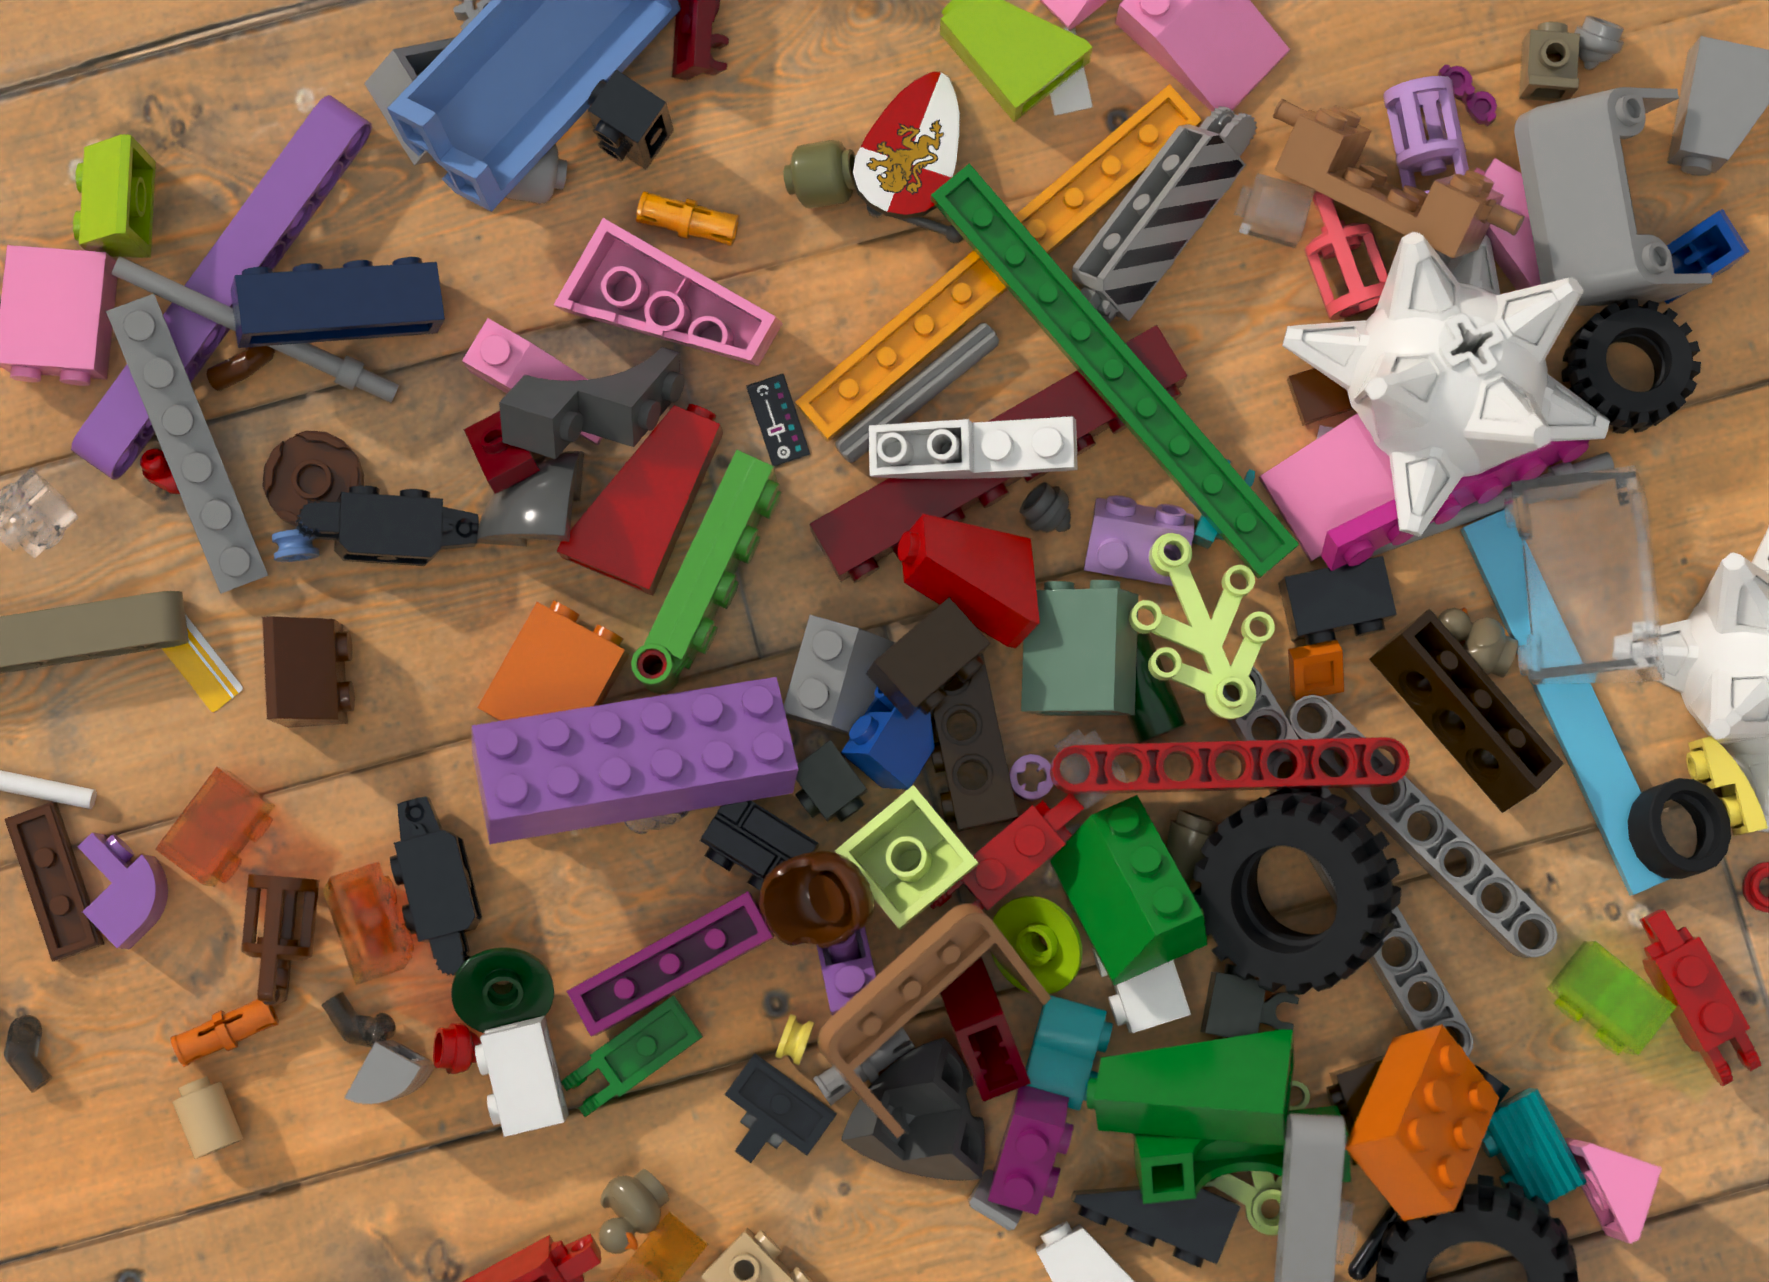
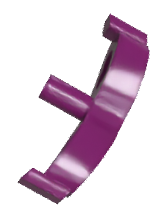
(1479, 105)

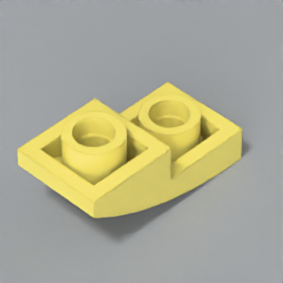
(1714, 767)

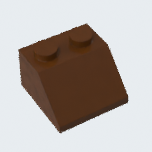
(306, 671)

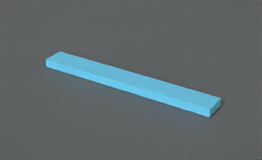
(1570, 708)

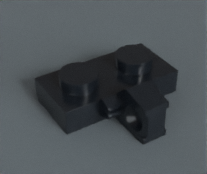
(776, 1110)

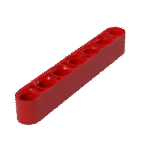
(1253, 758)

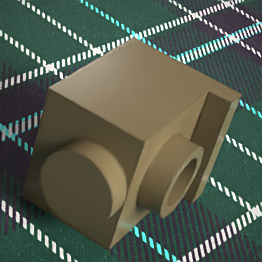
(1542, 77)

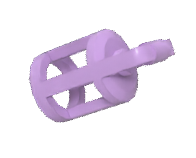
(1408, 133)

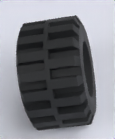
(1658, 338)

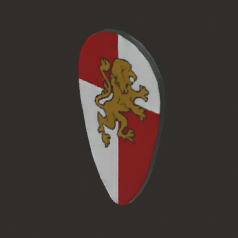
(910, 149)

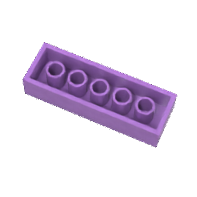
(633, 759)

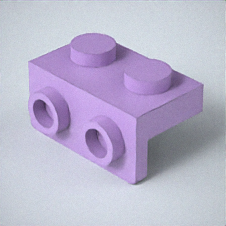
(1126, 532)

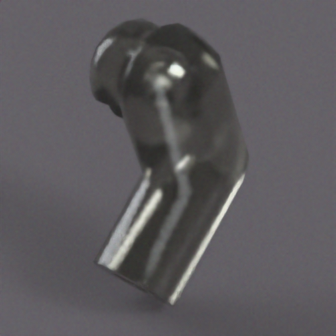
(358, 1028)
(22, 1052)

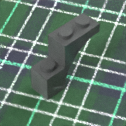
(618, 407)

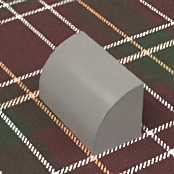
(389, 1074)

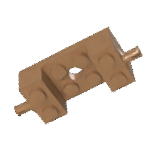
(1324, 157)

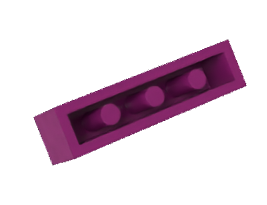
(670, 964)

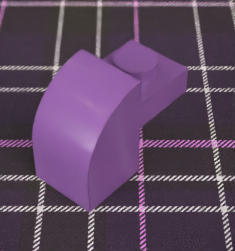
(133, 899)

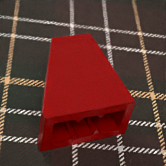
(979, 570)

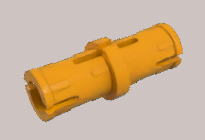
(687, 218)

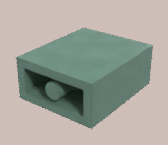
(1081, 652)

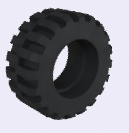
(1247, 929)
(1486, 1216)

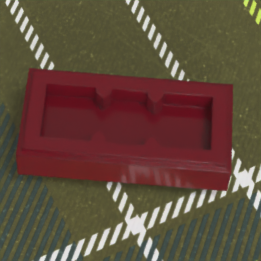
(499, 461)

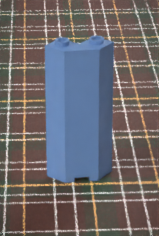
(518, 85)

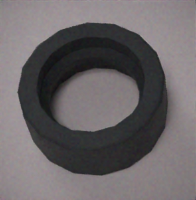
(1707, 814)

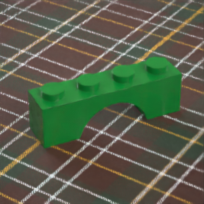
(1180, 1166)

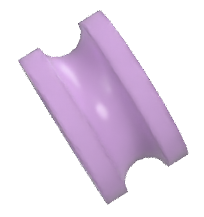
(1020, 766)

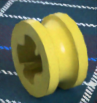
(794, 1039)

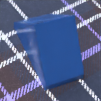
(1707, 248)

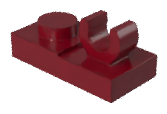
(695, 38)

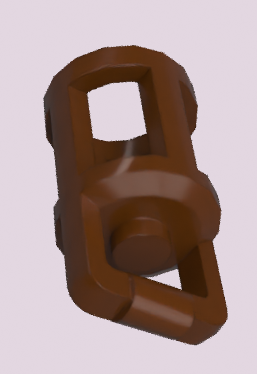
(277, 944)

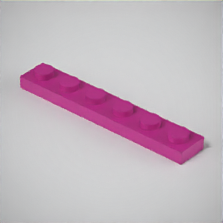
(1360, 537)

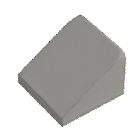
(1002, 1215)

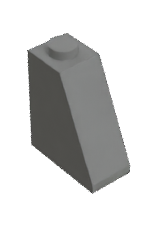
(1718, 103)

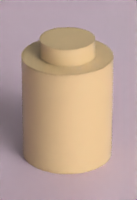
(206, 1117)

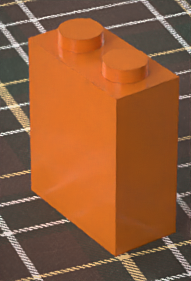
(554, 666)

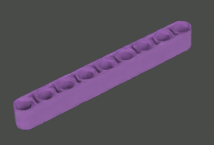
(254, 238)

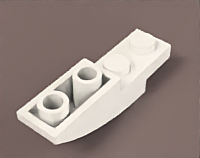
(972, 449)

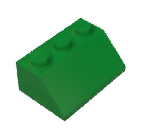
(1128, 892)

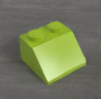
(116, 198)

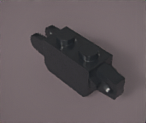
(388, 527)
(437, 884)

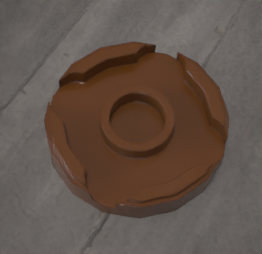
(309, 470)

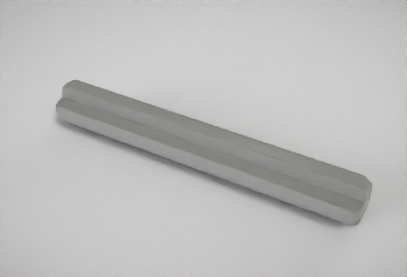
(920, 389)

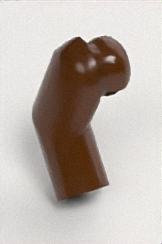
(239, 367)

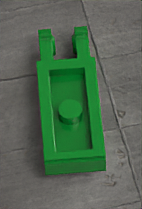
(637, 1052)

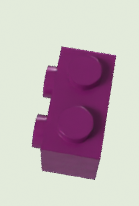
(1029, 1149)

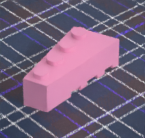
(653, 294)

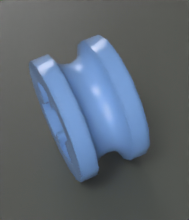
(294, 546)

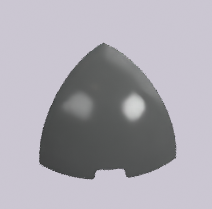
(535, 506)
(930, 1103)

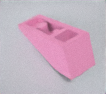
(506, 357)

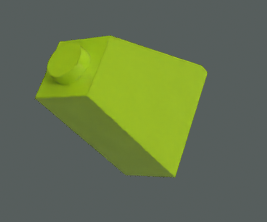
(1012, 51)

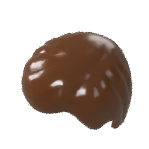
(816, 899)

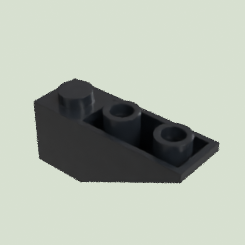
(1192, 1225)

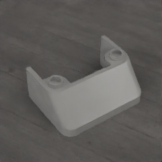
(1583, 198)

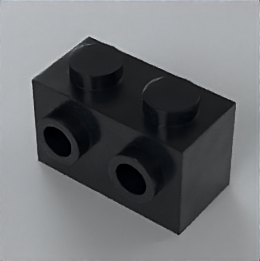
(629, 120)

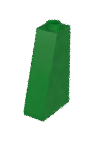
(1200, 1089)

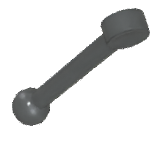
(950, 232)

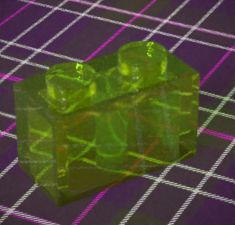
(1610, 999)

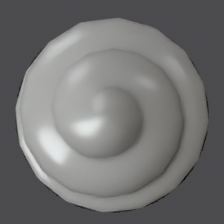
(1598, 41)

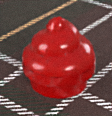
(455, 1048)

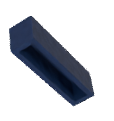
(337, 302)

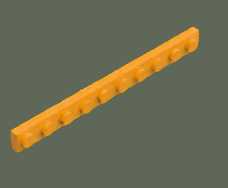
(972, 284)

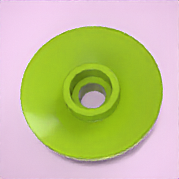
(1021, 924)

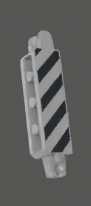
(1162, 213)

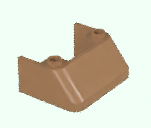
(908, 987)

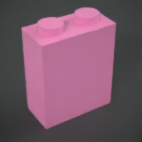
(56, 314)

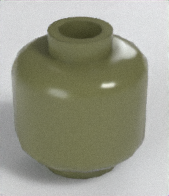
(821, 174)

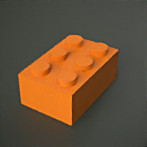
(1422, 1123)

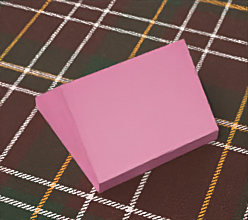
(1616, 1188)

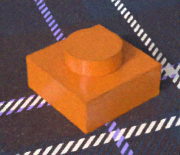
(1316, 669)

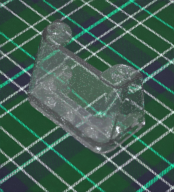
(1588, 578)

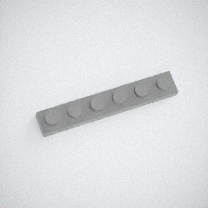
(187, 443)

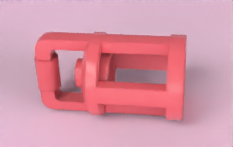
(1338, 241)

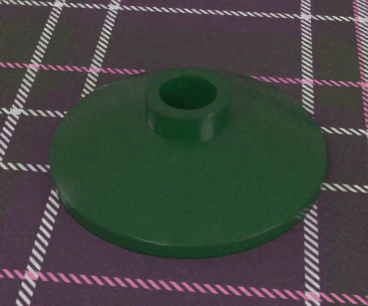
(488, 1005)

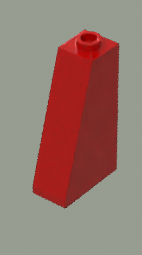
(645, 506)

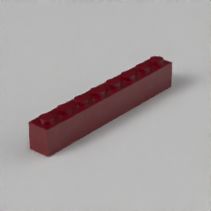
(874, 521)

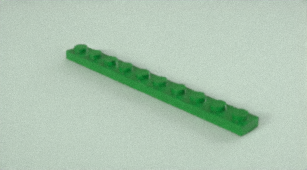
(1114, 371)

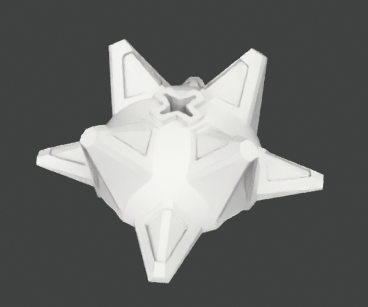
(1451, 372)
(1723, 664)

